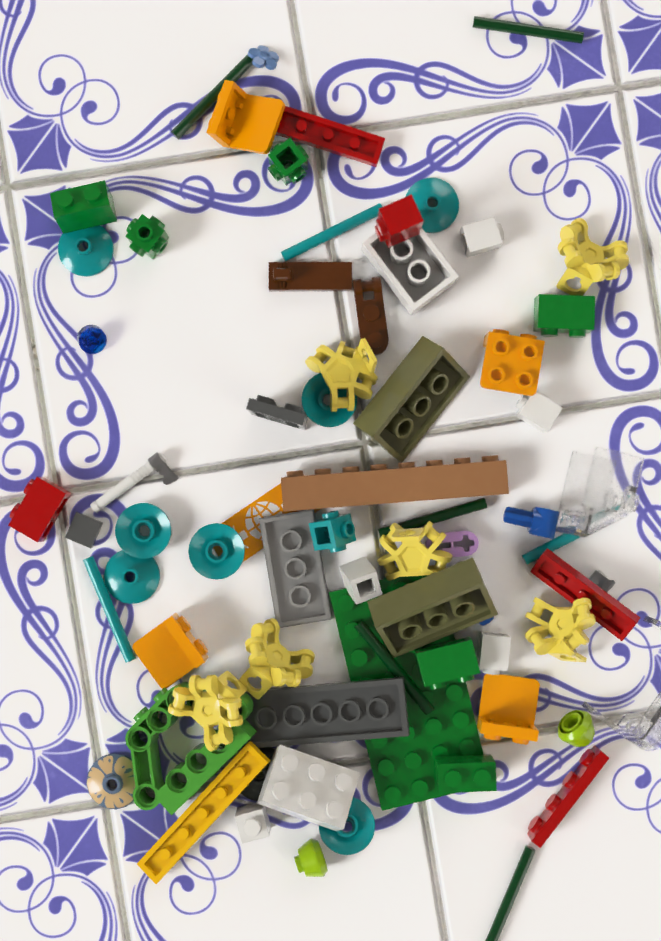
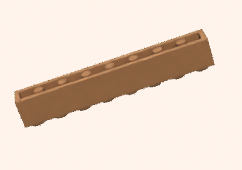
(394, 485)

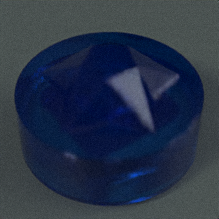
(91, 339)

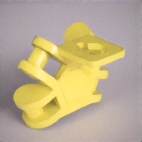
(588, 259)
(342, 372)
(412, 555)
(564, 626)
(273, 661)
(211, 707)

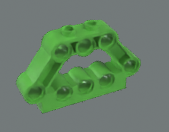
(147, 762)

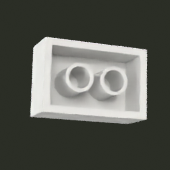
(411, 269)
(308, 788)

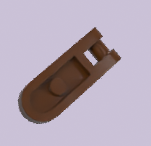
(371, 314)

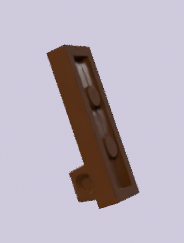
(310, 276)

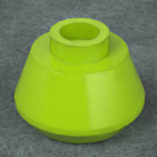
(576, 728)
(311, 859)

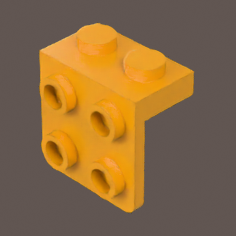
(245, 119)
(511, 362)
(170, 650)
(508, 708)

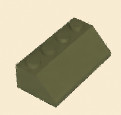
(412, 399)
(432, 607)

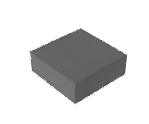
(84, 530)

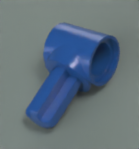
(537, 521)

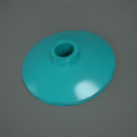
(444, 214)
(92, 260)
(315, 407)
(128, 530)
(203, 558)
(146, 578)
(358, 838)

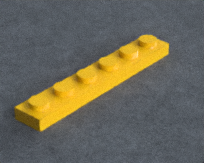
(203, 812)

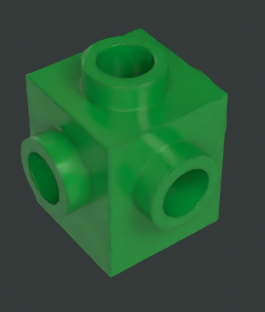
(288, 153)
(151, 245)

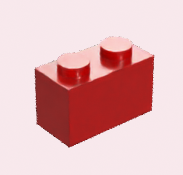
(398, 221)
(39, 508)

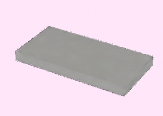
(294, 569)

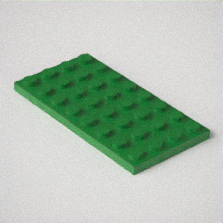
(406, 764)

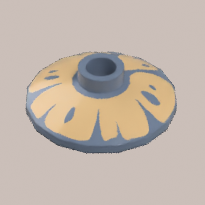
(111, 767)

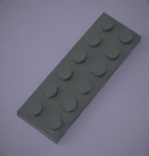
(330, 713)

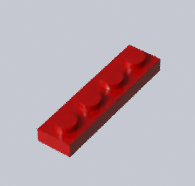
(330, 136)
(574, 585)
(573, 787)

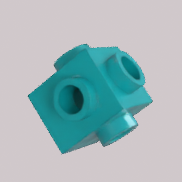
(332, 531)

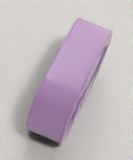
(455, 536)

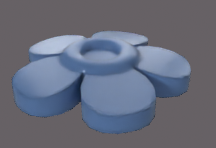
(262, 56)

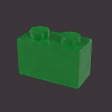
(83, 207)
(564, 315)
(447, 662)
(465, 773)

